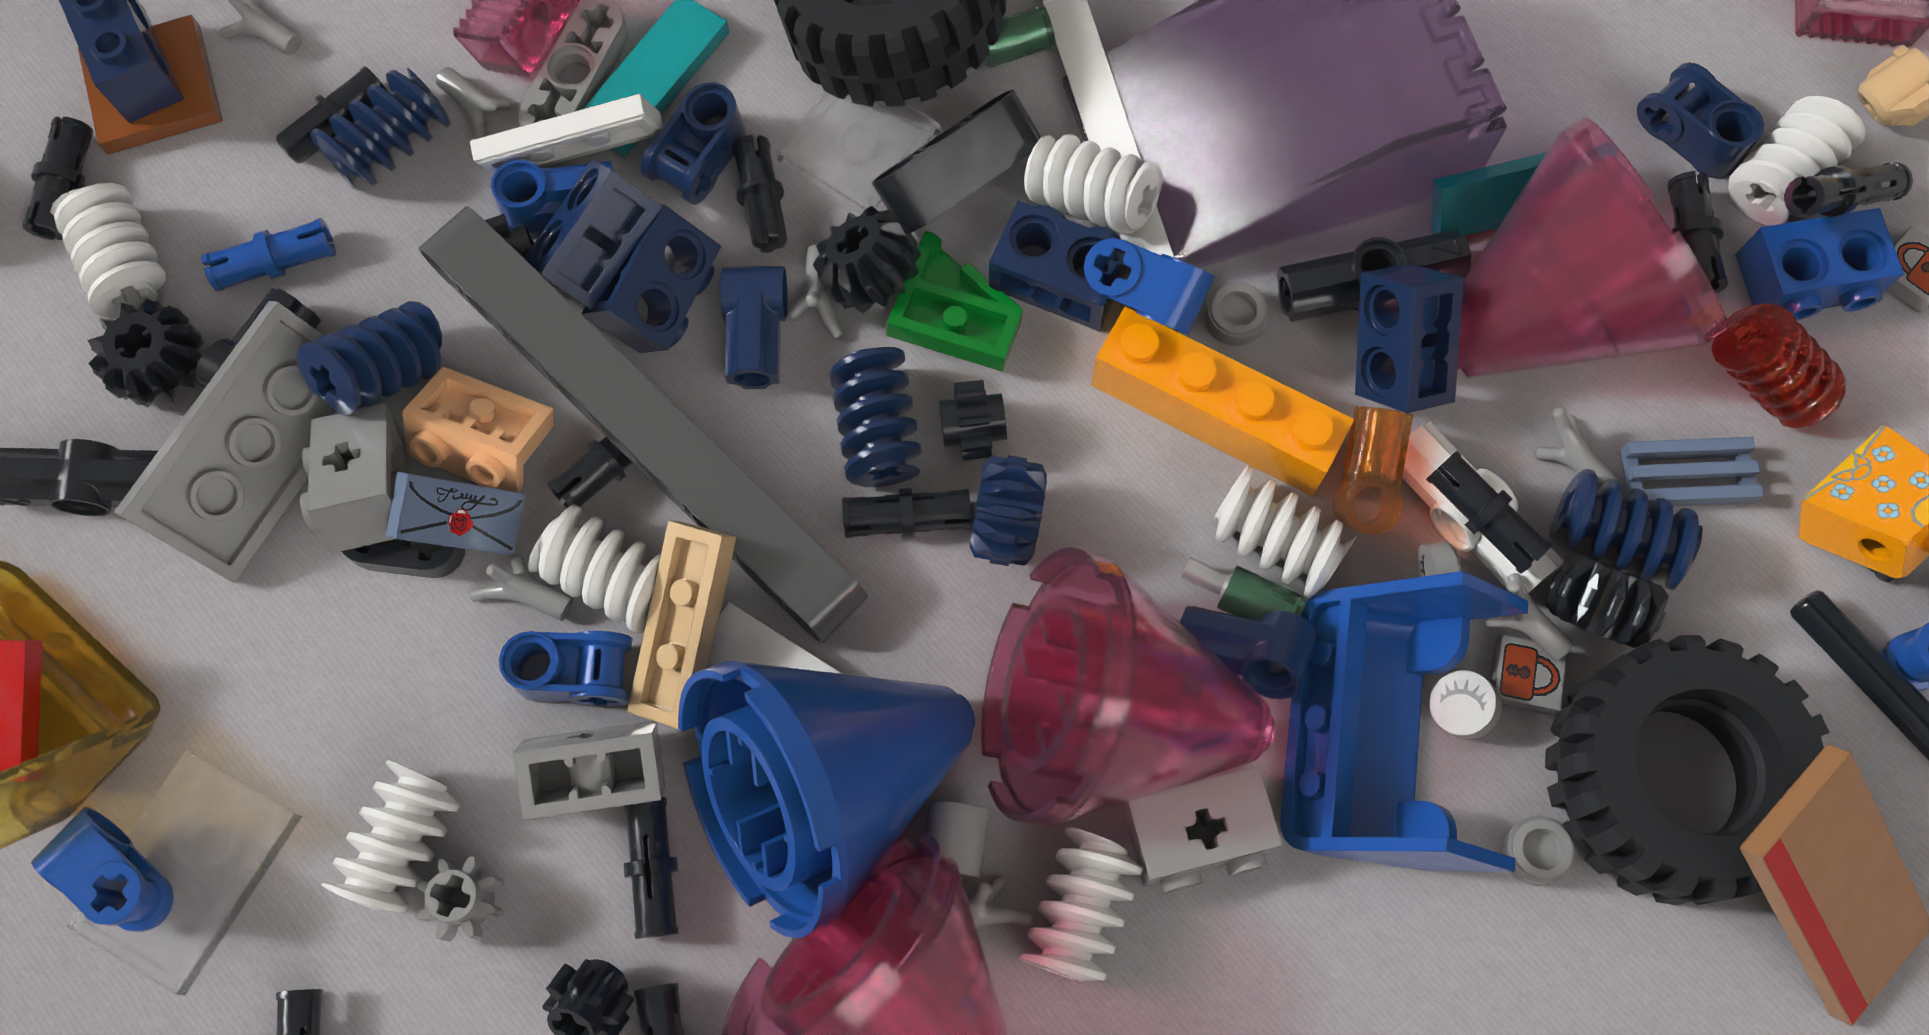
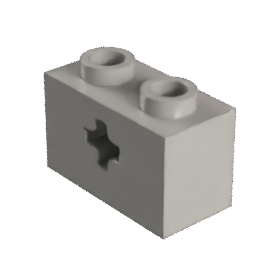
(352, 476)
(589, 770)
(1230, 801)

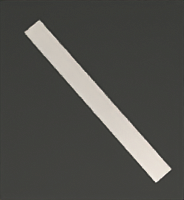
(1099, 98)

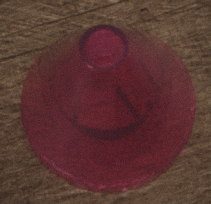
(1583, 270)
(1107, 698)
(889, 965)

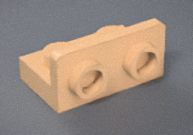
(475, 429)

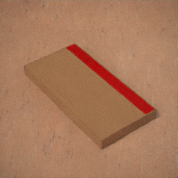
(1837, 884)

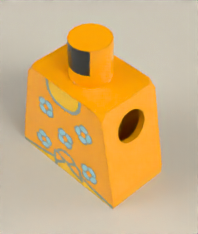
(1873, 506)

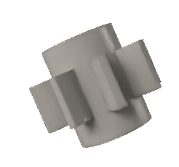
(439, 893)

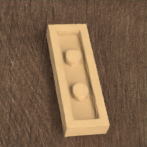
(680, 618)

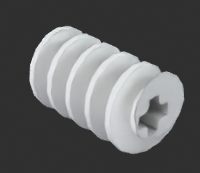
(1807, 139)
(1093, 182)
(108, 247)
(1281, 532)
(596, 567)
(393, 840)
(1082, 908)

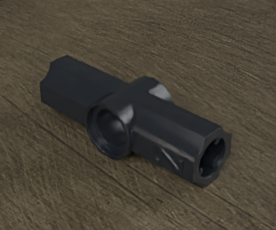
(1334, 281)
(75, 479)

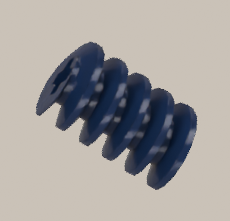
(380, 127)
(373, 357)
(870, 417)
(1629, 526)

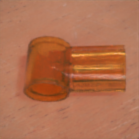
(1376, 461)

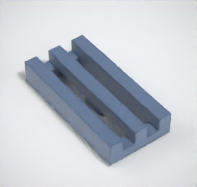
(1741, 467)

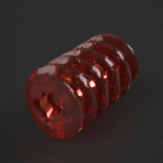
(1780, 365)

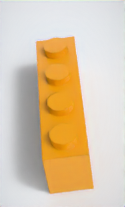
(1220, 401)

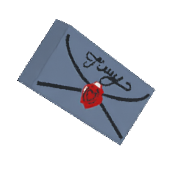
(454, 514)

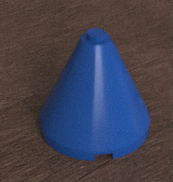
(813, 777)

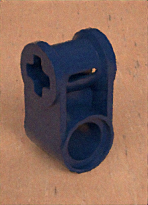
(1704, 124)
(694, 153)

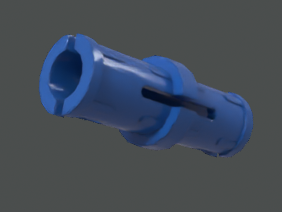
(268, 254)

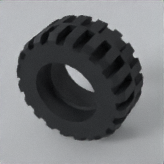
(890, 48)
(1599, 778)

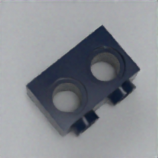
(123, 55)
(592, 233)
(1052, 278)
(665, 290)
(1408, 337)

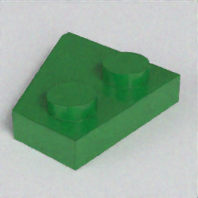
(954, 310)

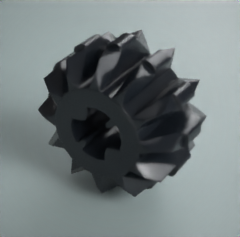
(867, 259)
(146, 352)
(1606, 600)

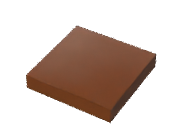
(188, 59)

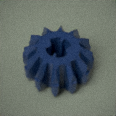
(1008, 510)

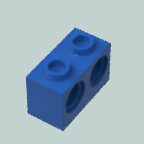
(1817, 258)

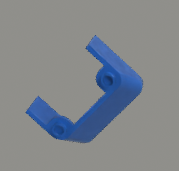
(1360, 721)

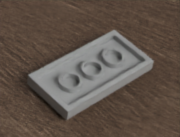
(234, 452)

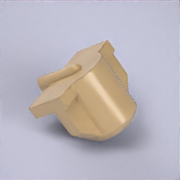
(1898, 89)

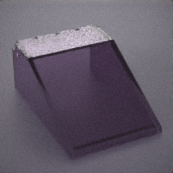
(1301, 115)

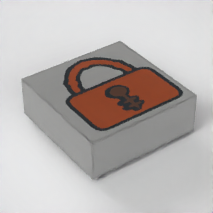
(1913, 255)
(1527, 675)

